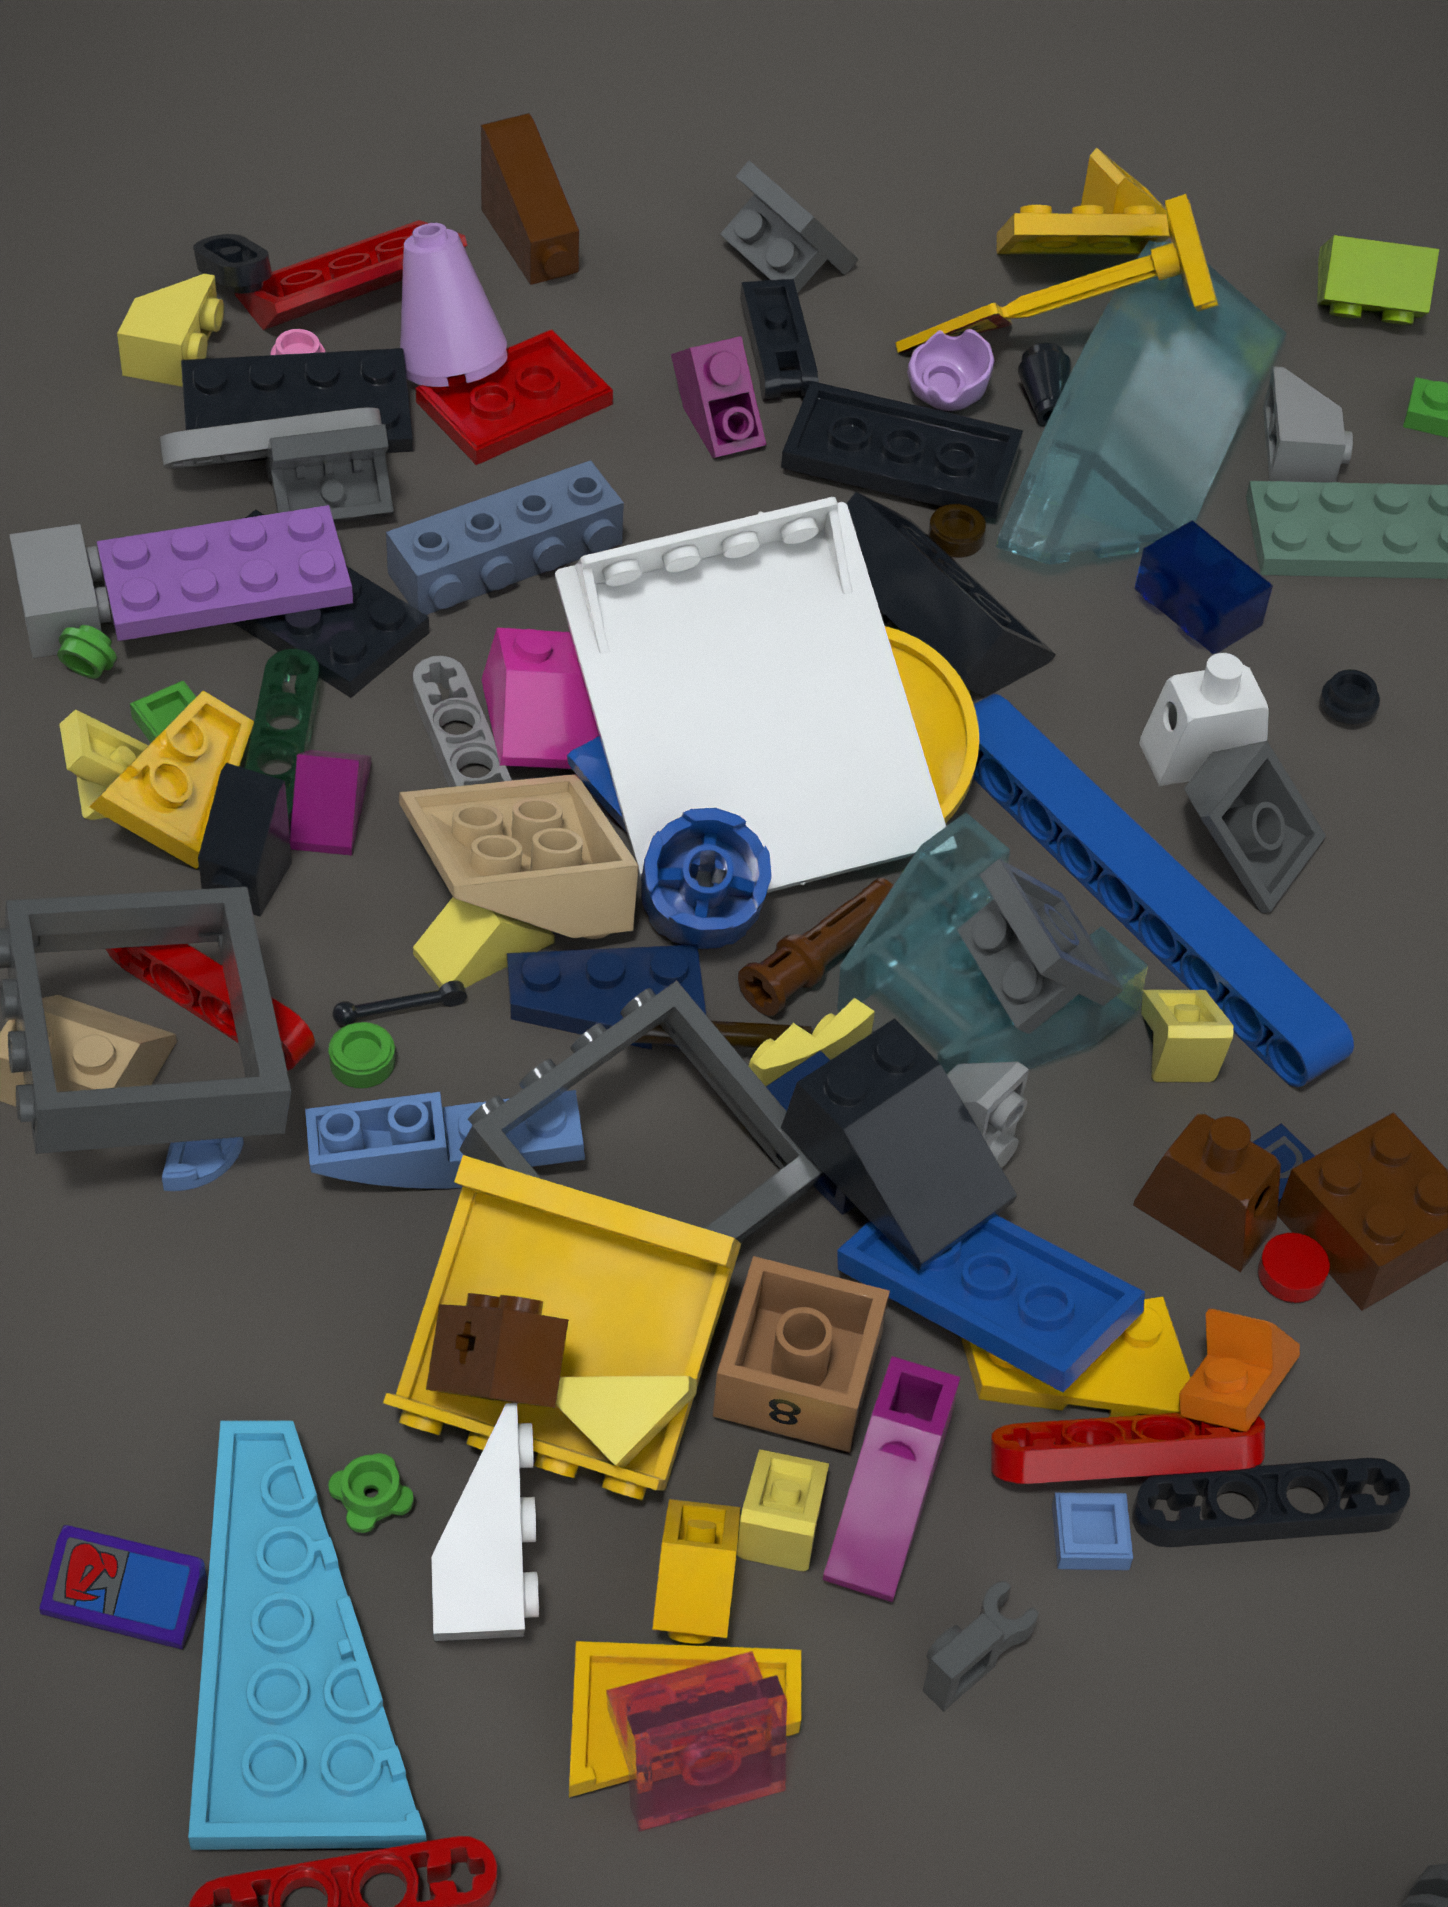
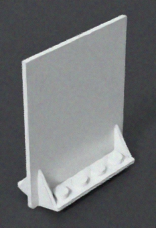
(753, 683)

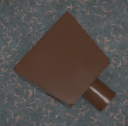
(1216, 1189)

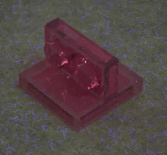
(700, 1739)

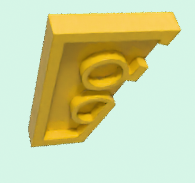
(174, 780)

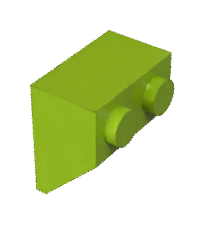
(1376, 278)

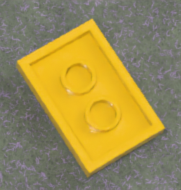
(1082, 232)

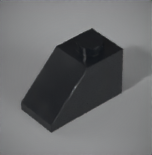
(246, 835)

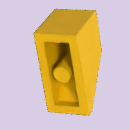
(696, 1571)

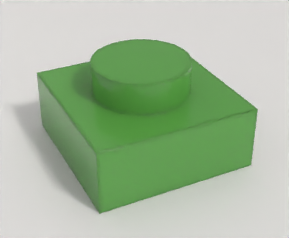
(1428, 407)

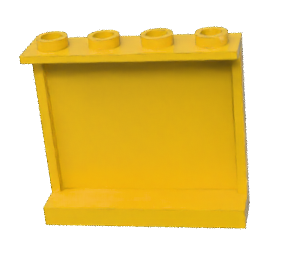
(628, 1280)

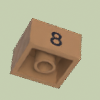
(800, 1353)

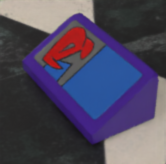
(123, 1586)

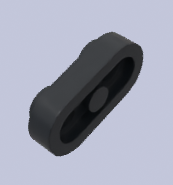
(233, 261)

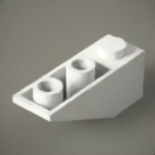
(478, 1560)

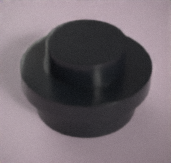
(1350, 697)

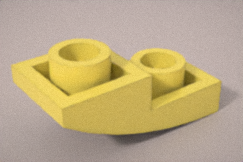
(796, 1045)

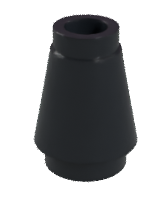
(1044, 376)

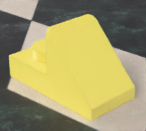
(95, 756)
(1188, 1035)
(781, 1510)

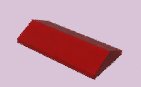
(330, 278)

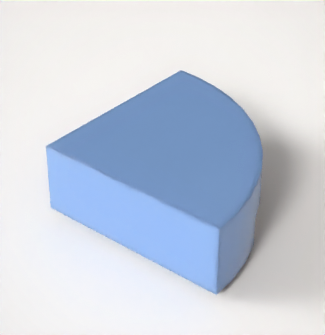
(199, 1162)

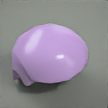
(951, 370)

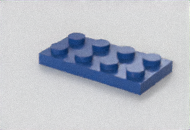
(1006, 1296)

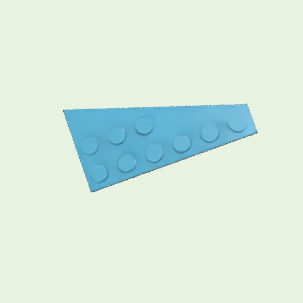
(287, 1696)

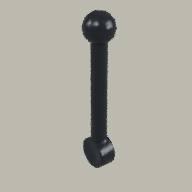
(450, 994)

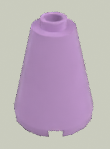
(445, 312)

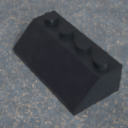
(941, 602)

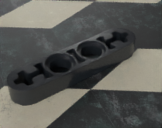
(1273, 1512)

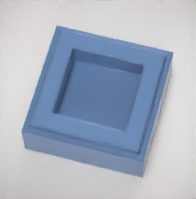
(1092, 1531)

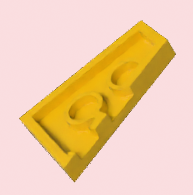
(1132, 1376)
(600, 1666)

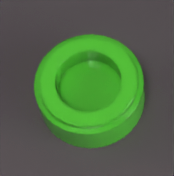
(362, 1055)

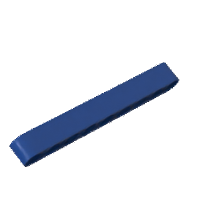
(1156, 897)

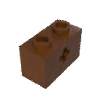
(498, 1350)

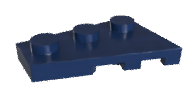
(593, 985)

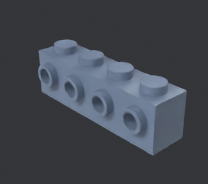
(504, 538)

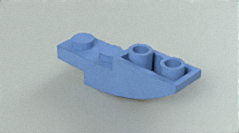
(418, 1141)

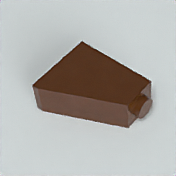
(526, 200)

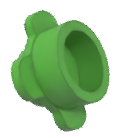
(365, 1473)

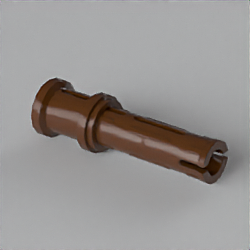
(802, 958)

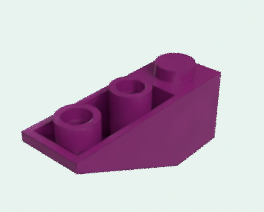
(892, 1478)

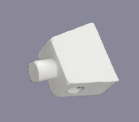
(1201, 716)

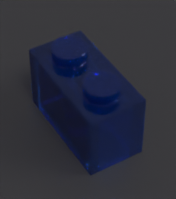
(1203, 587)

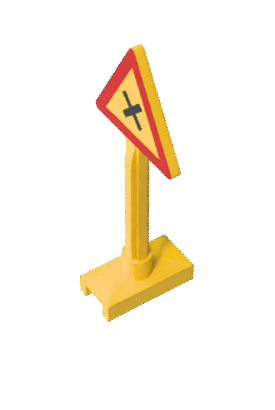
(1180, 257)

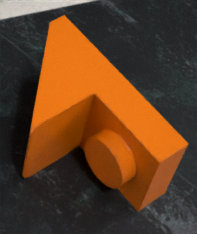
(1240, 1372)

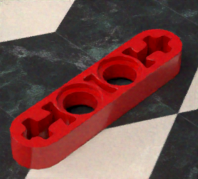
(201, 988)
(1121, 1448)
(345, 1876)

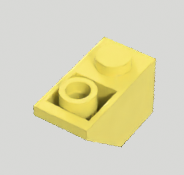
(169, 328)

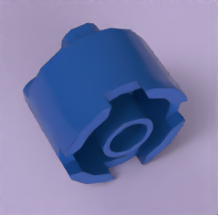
(739, 873)

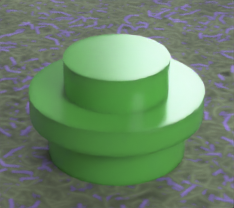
(86, 651)

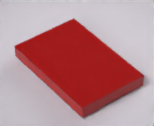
(526, 398)

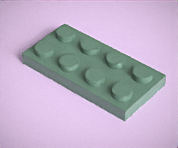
(1349, 529)

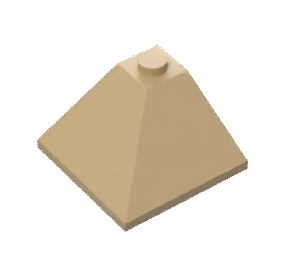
(529, 853)

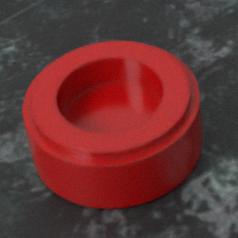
(1293, 1267)

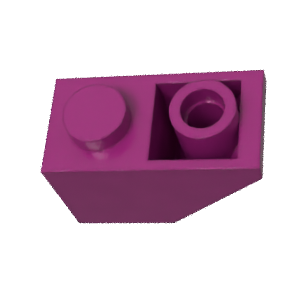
(719, 396)

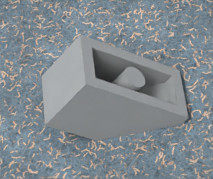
(1303, 431)

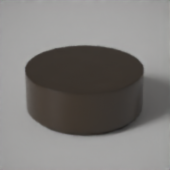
(958, 530)

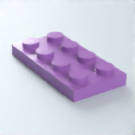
(224, 572)

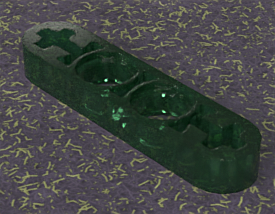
(284, 744)

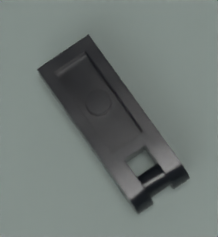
(778, 337)

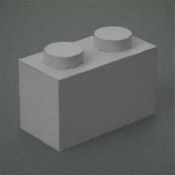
(57, 585)

